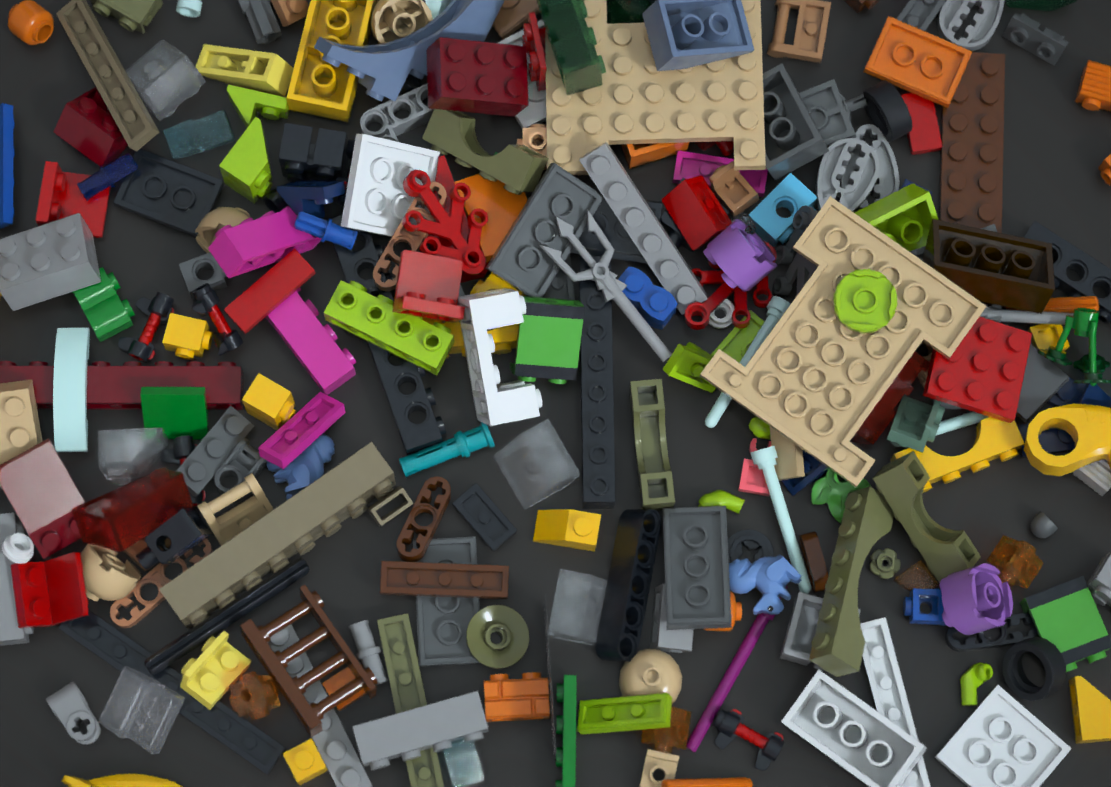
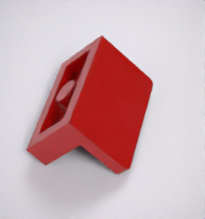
(696, 211)

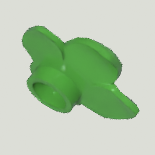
(834, 493)

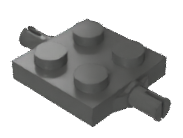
(831, 111)

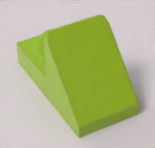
(249, 102)
(687, 365)

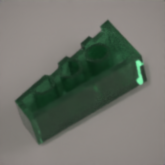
(572, 44)

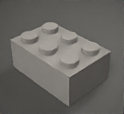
(47, 262)

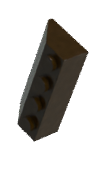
(992, 265)

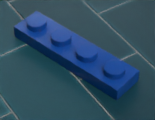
(6, 165)

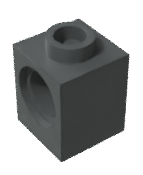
(192, 267)

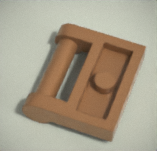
(809, 30)

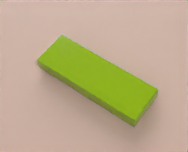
(624, 713)

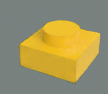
(1046, 335)

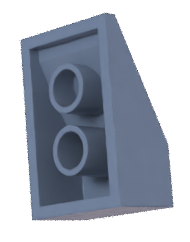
(696, 32)

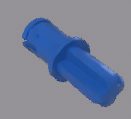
(325, 230)

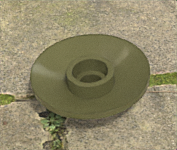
(508, 625)

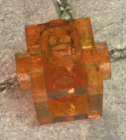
(1015, 561)
(263, 696)
(672, 737)

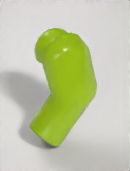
(722, 498)
(971, 680)

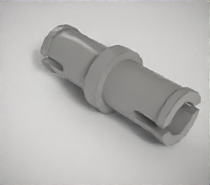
(367, 650)

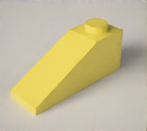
(246, 68)

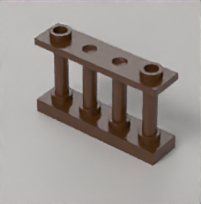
(294, 688)

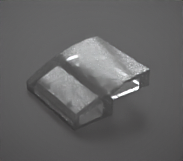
(141, 710)

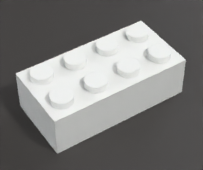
(853, 733)

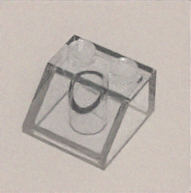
(164, 79)
(129, 452)
(537, 464)
(577, 607)

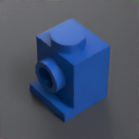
(912, 604)

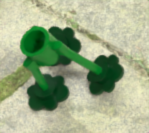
(1085, 325)

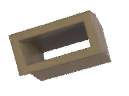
(390, 496)

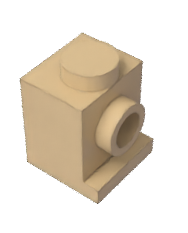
(658, 760)

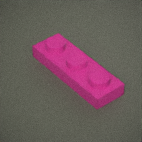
(696, 164)
(301, 430)

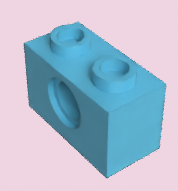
(788, 194)

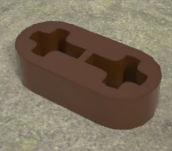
(814, 561)

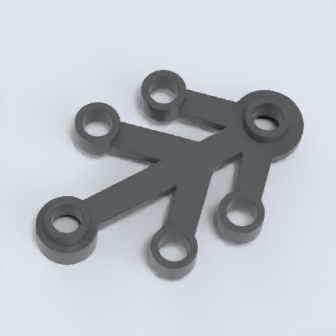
(784, 255)

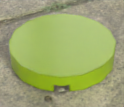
(865, 301)

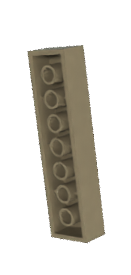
(279, 536)

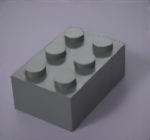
(789, 128)

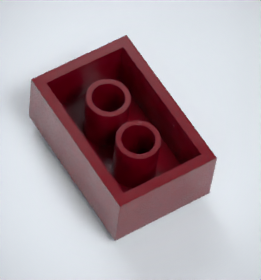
(477, 77)

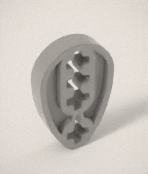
(981, 26)
(831, 168)
(888, 176)

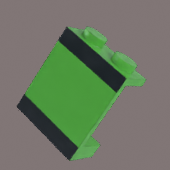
(549, 340)
(1069, 621)

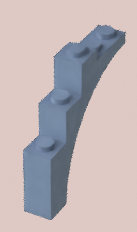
(387, 65)

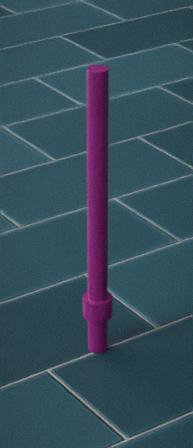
(728, 680)

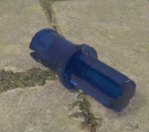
(107, 176)

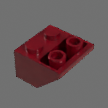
(91, 128)

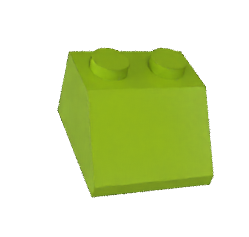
(248, 164)

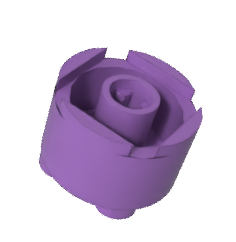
(740, 256)
(975, 599)

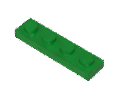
(567, 728)

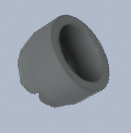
(1042, 526)

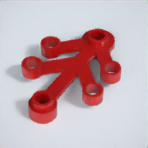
(446, 226)
(723, 292)

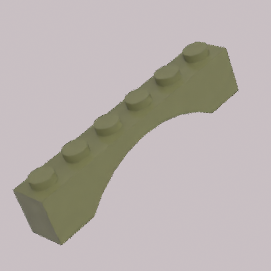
(838, 635)

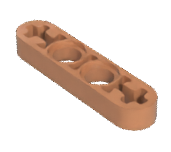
(414, 239)
(156, 577)

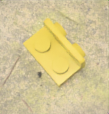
(213, 670)

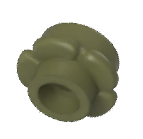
(879, 569)

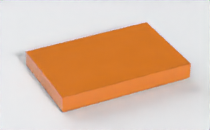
(918, 61)
(499, 205)

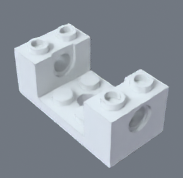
(502, 401)

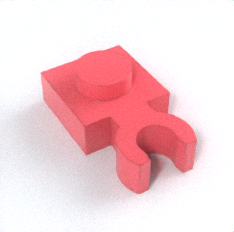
(752, 478)

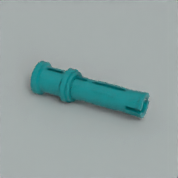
(461, 444)

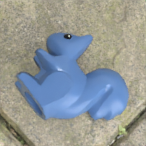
(306, 467)
(769, 576)

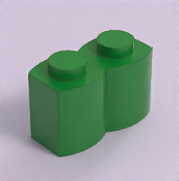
(104, 308)

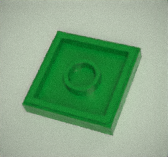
(176, 410)

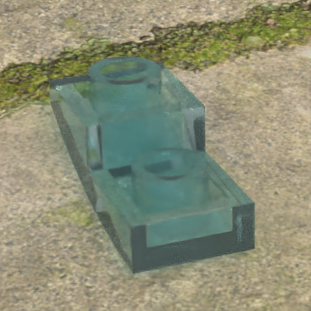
(200, 135)
(463, 763)

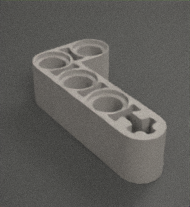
(392, 125)

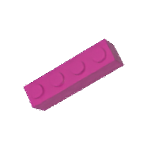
(259, 242)
(312, 343)

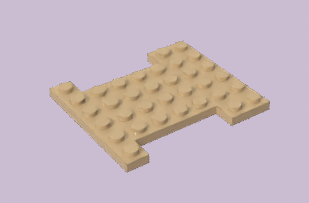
(655, 106)
(816, 374)

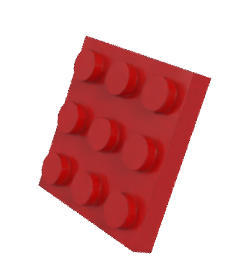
(983, 371)

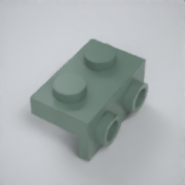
(915, 423)

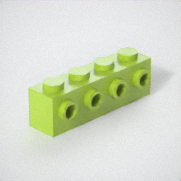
(395, 332)

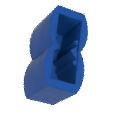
(651, 301)

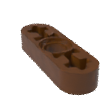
(422, 505)

